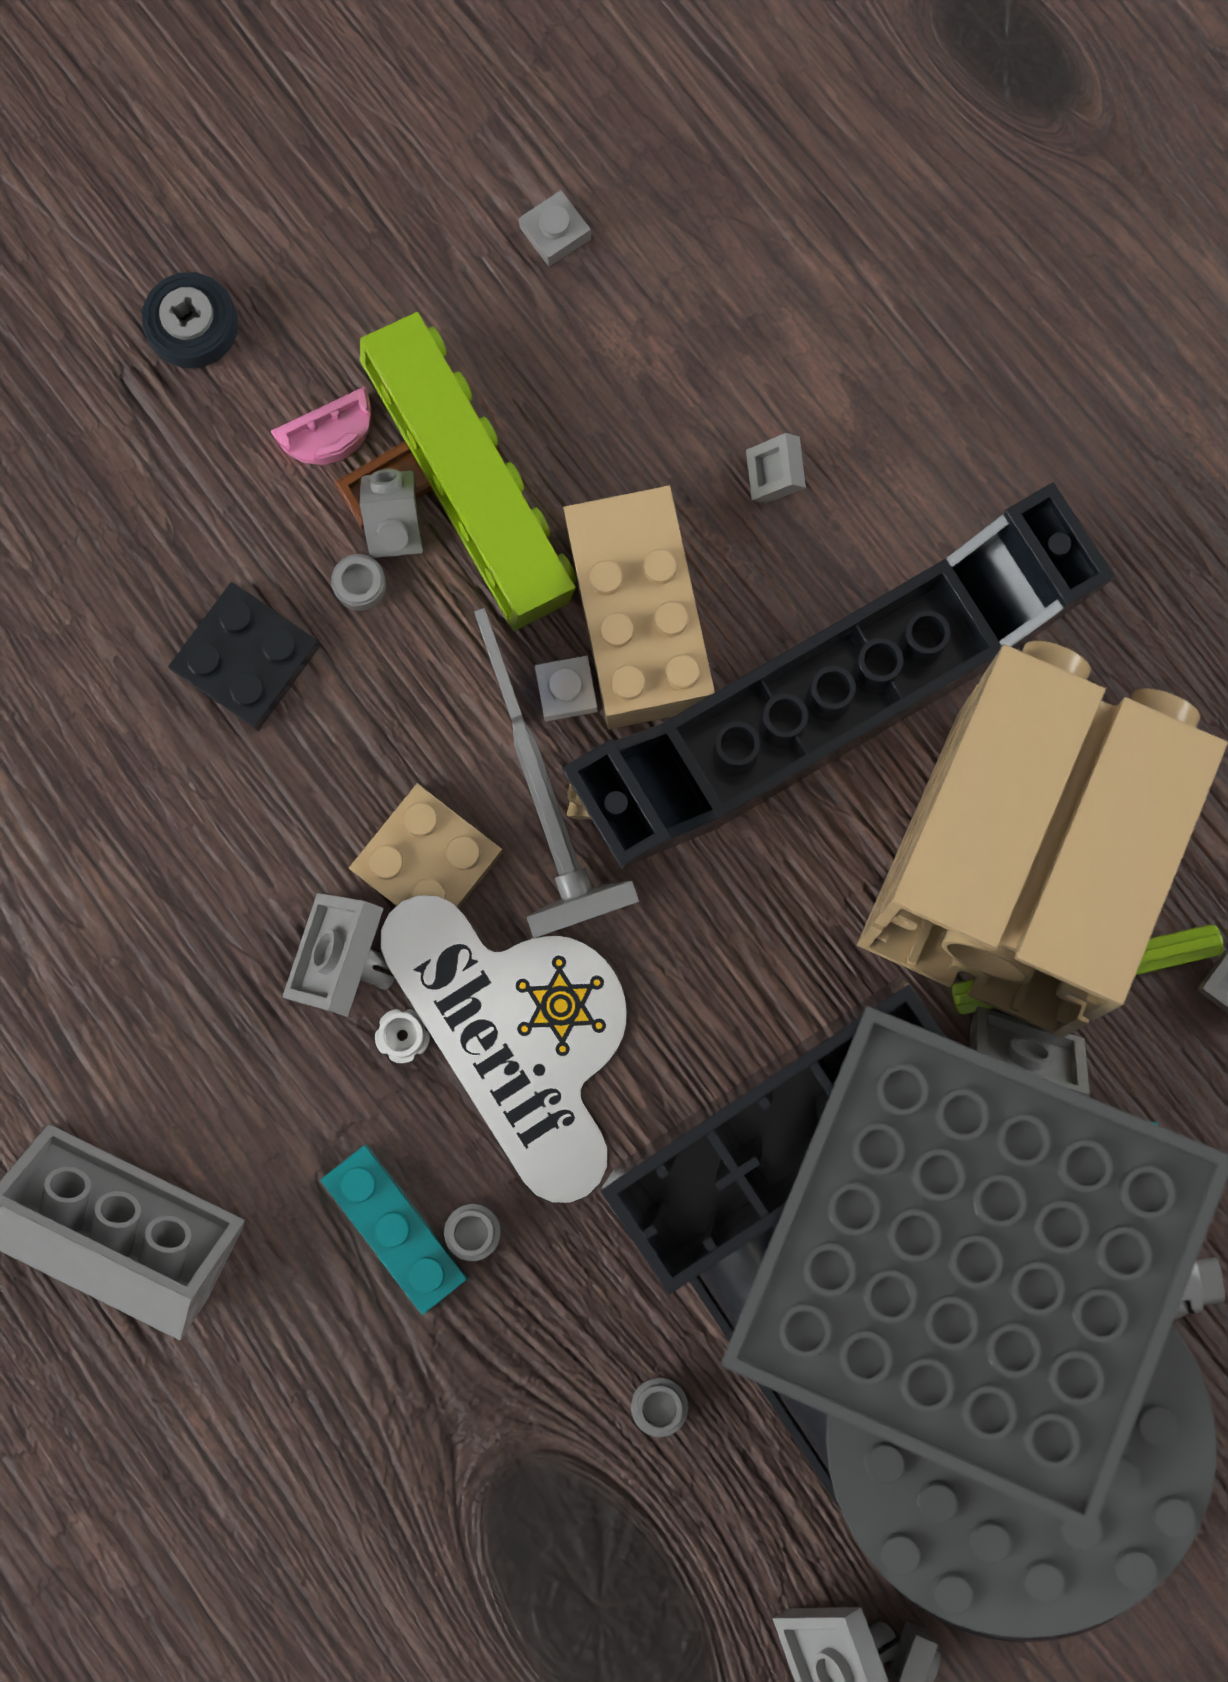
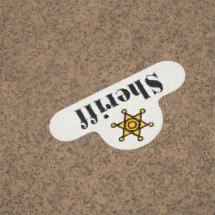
(517, 1033)

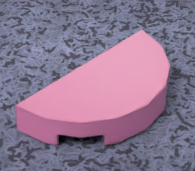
(329, 431)

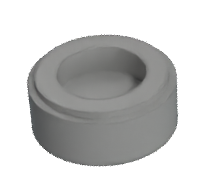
(359, 582)

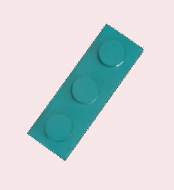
(394, 1229)

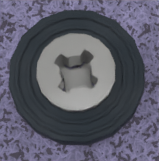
(199, 338)

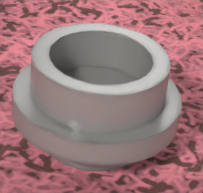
(472, 1232)
(659, 1407)

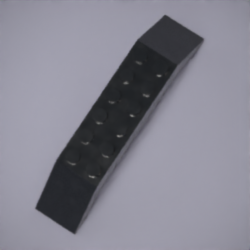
(841, 683)

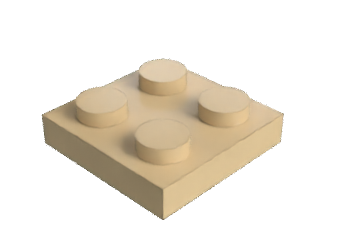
(426, 852)

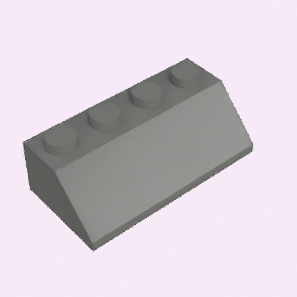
(114, 1231)

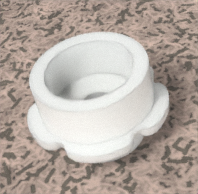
(387, 1039)

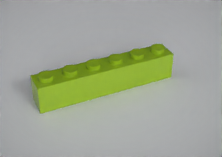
(467, 471)

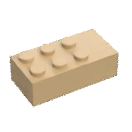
(638, 606)

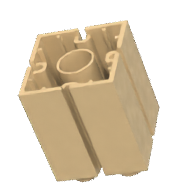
(1046, 840)

